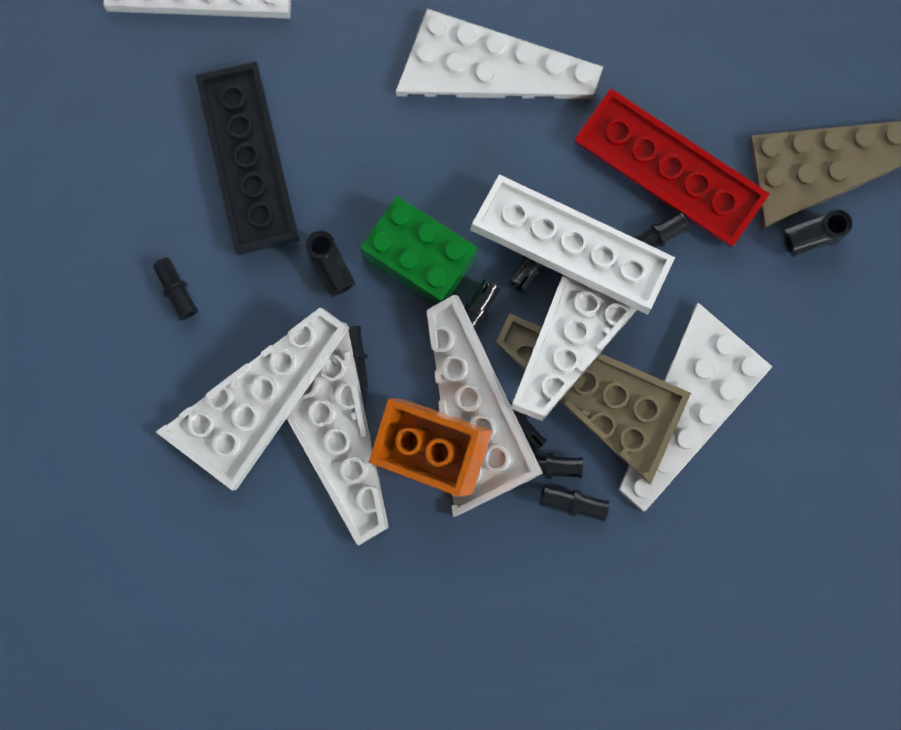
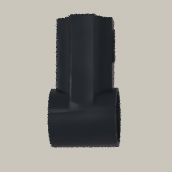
(816, 233)
(330, 265)

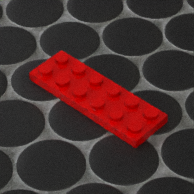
(671, 168)

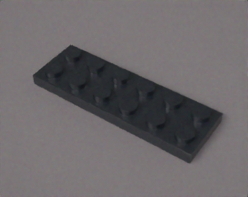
(247, 158)

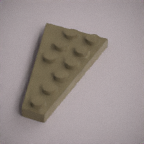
(820, 164)
(613, 400)

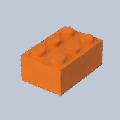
(430, 447)

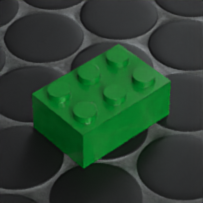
(418, 251)

